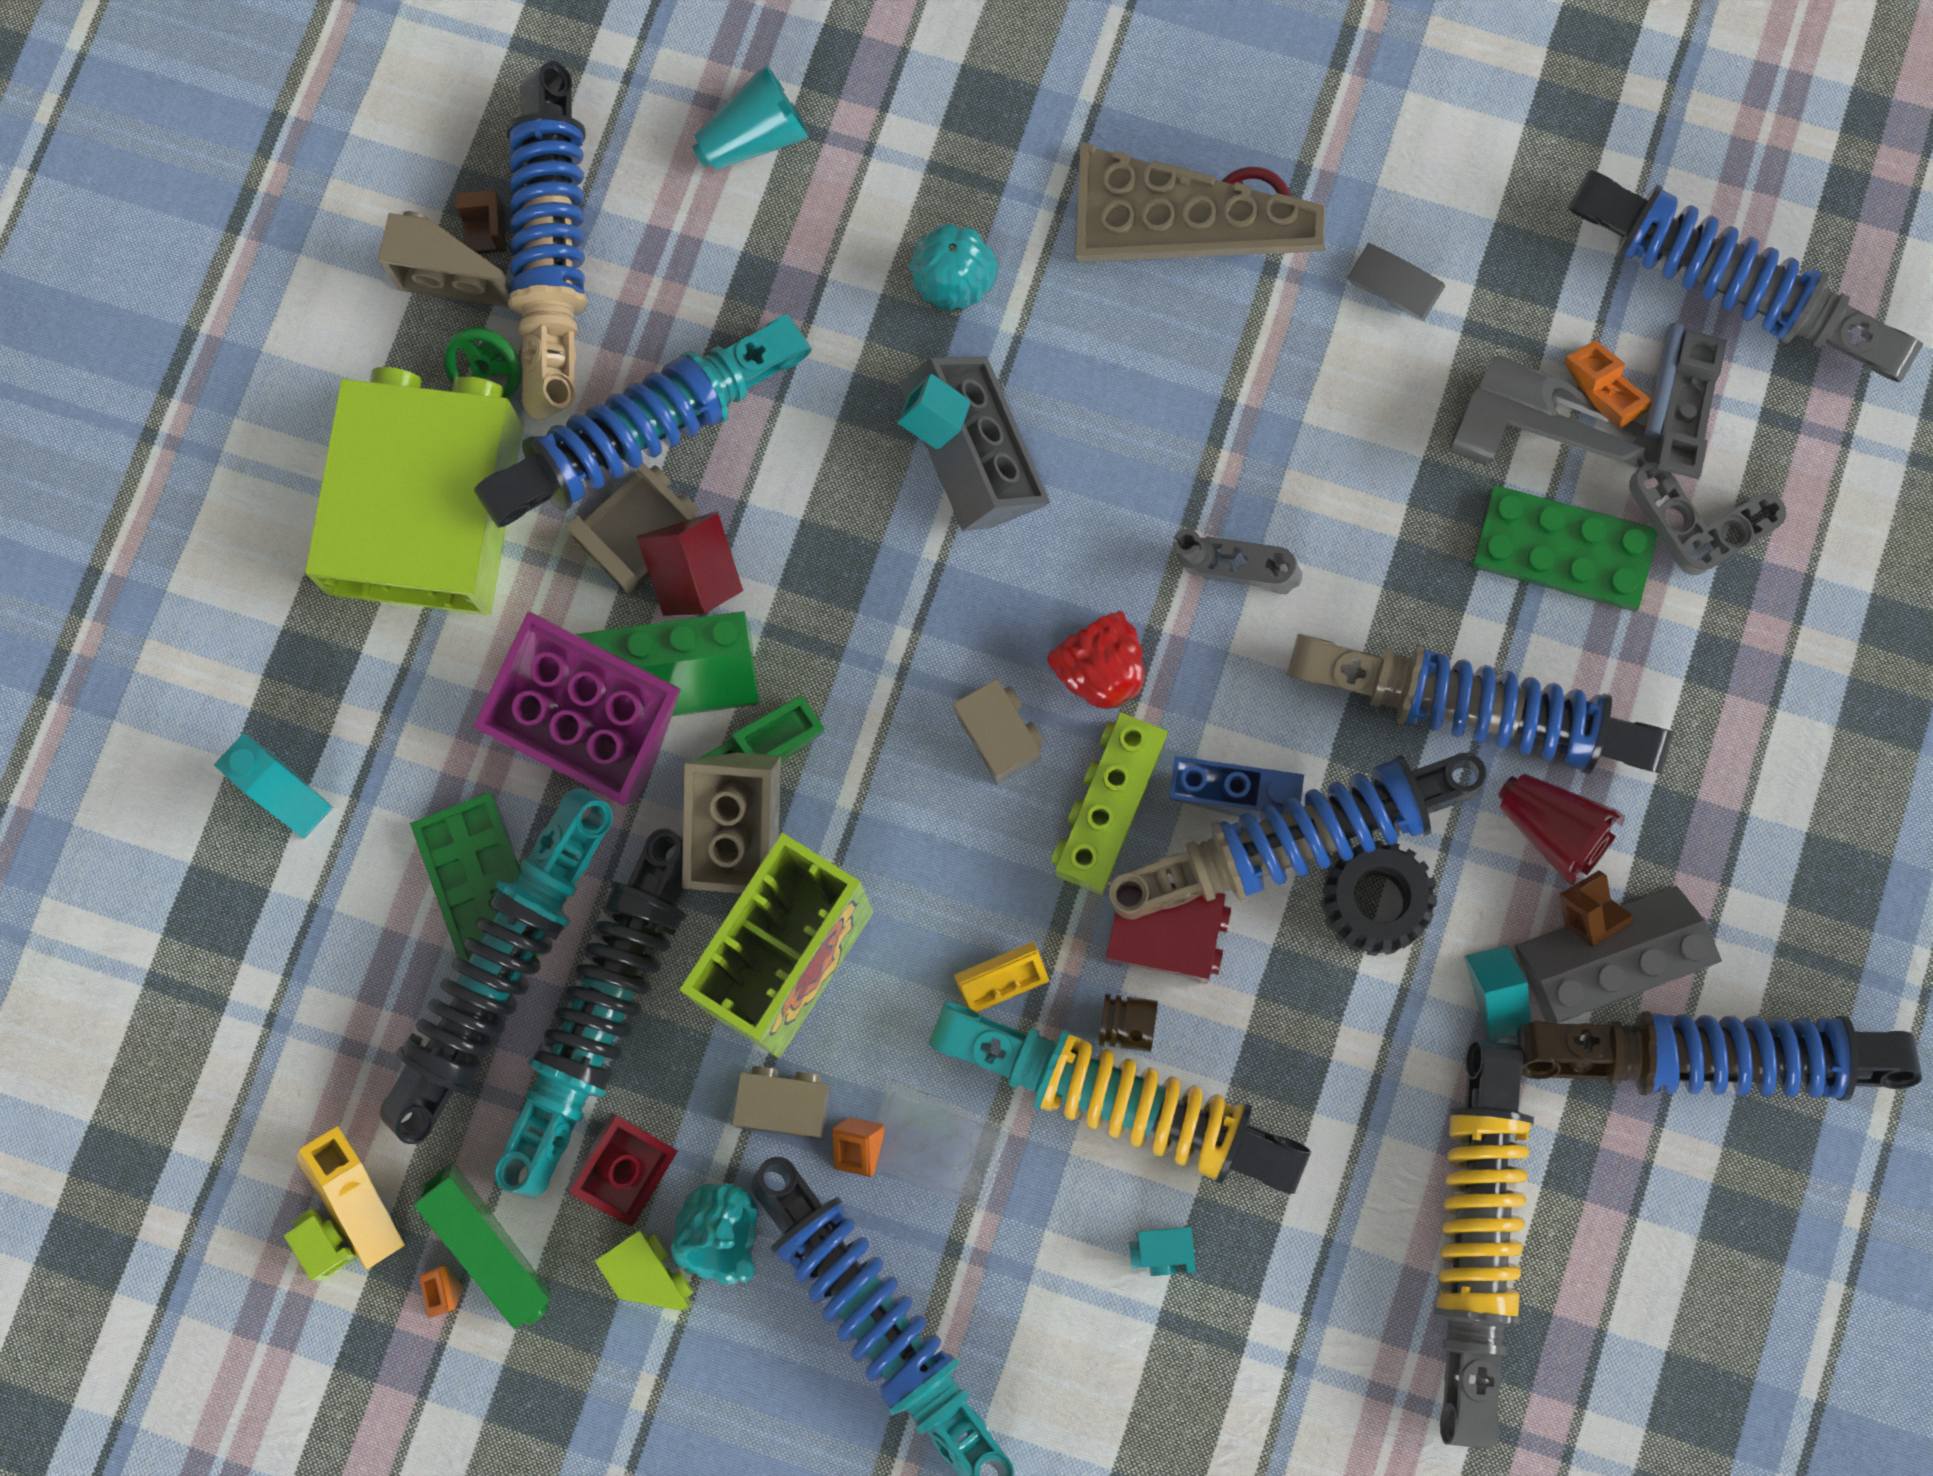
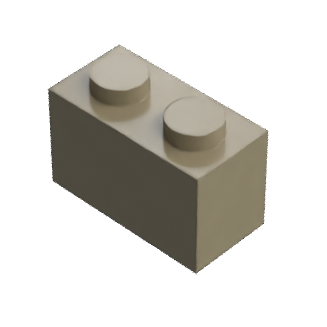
(998, 730)
(782, 1104)

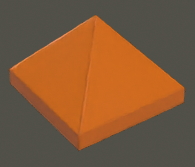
(440, 1290)

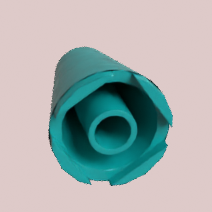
(750, 124)

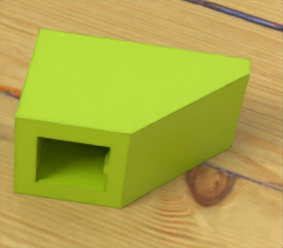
(641, 1274)

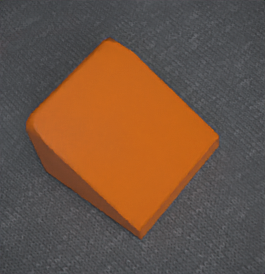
(857, 1146)

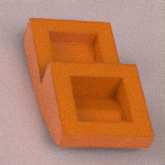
(1601, 380)

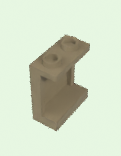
(633, 510)

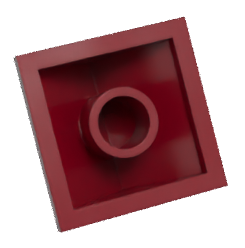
(691, 565)
(621, 1169)

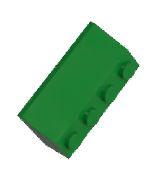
(701, 655)

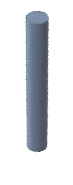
(1664, 381)

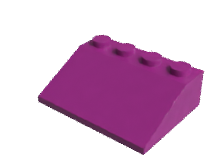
(579, 709)

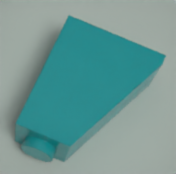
(273, 785)

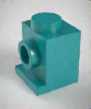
(1163, 1251)

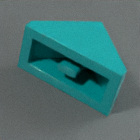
(1499, 991)

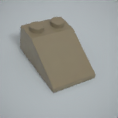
(434, 263)

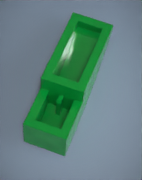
(777, 733)

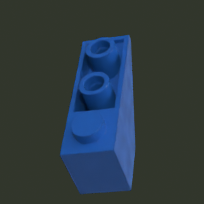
(1232, 787)

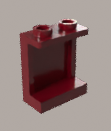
(1170, 939)

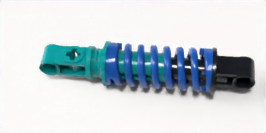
(681, 398)
(912, 1372)

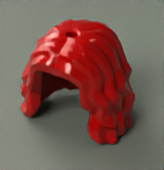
(1101, 662)

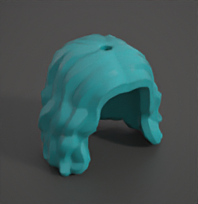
(956, 276)
(716, 1233)

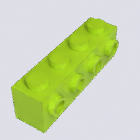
(1110, 803)

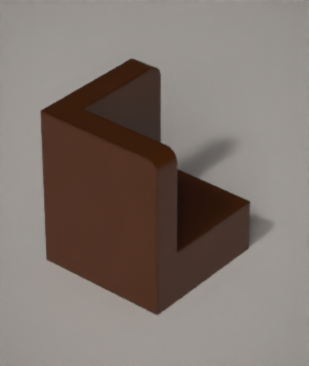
(482, 220)
(1591, 911)

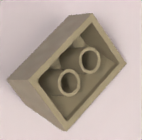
(729, 819)

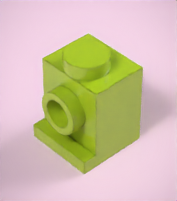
(318, 1245)

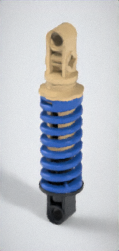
(546, 237)

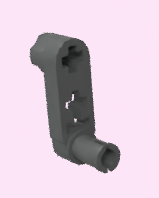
(1200, 557)

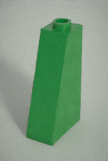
(482, 1246)

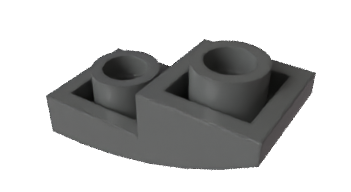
(1396, 281)

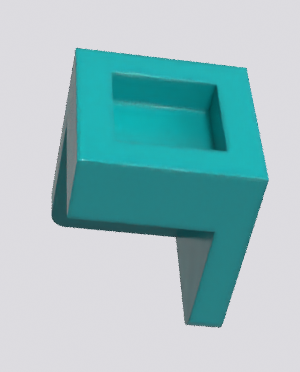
(934, 411)

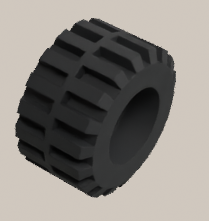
(1358, 929)

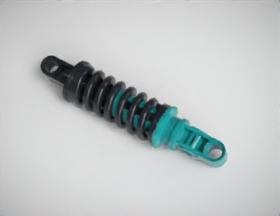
(523, 925)
(575, 1062)

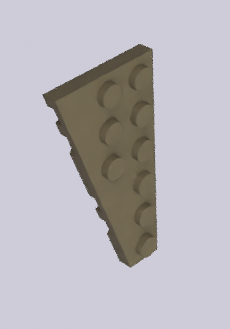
(1172, 212)

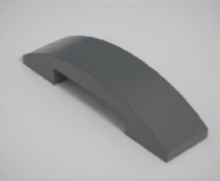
(1688, 411)

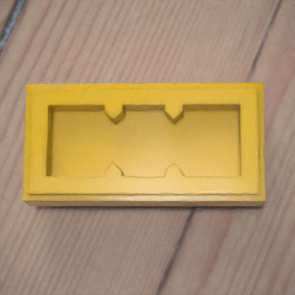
(1002, 977)

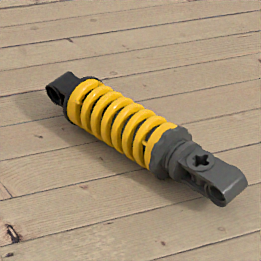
(1479, 1295)

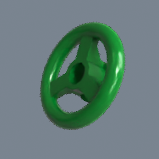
(488, 358)

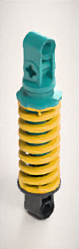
(1068, 1074)

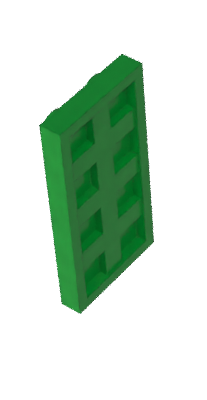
(1565, 548)
(464, 858)

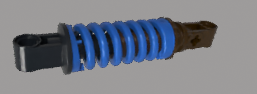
(1676, 1049)

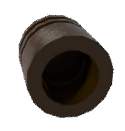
(1128, 1022)

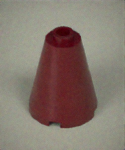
(1560, 824)

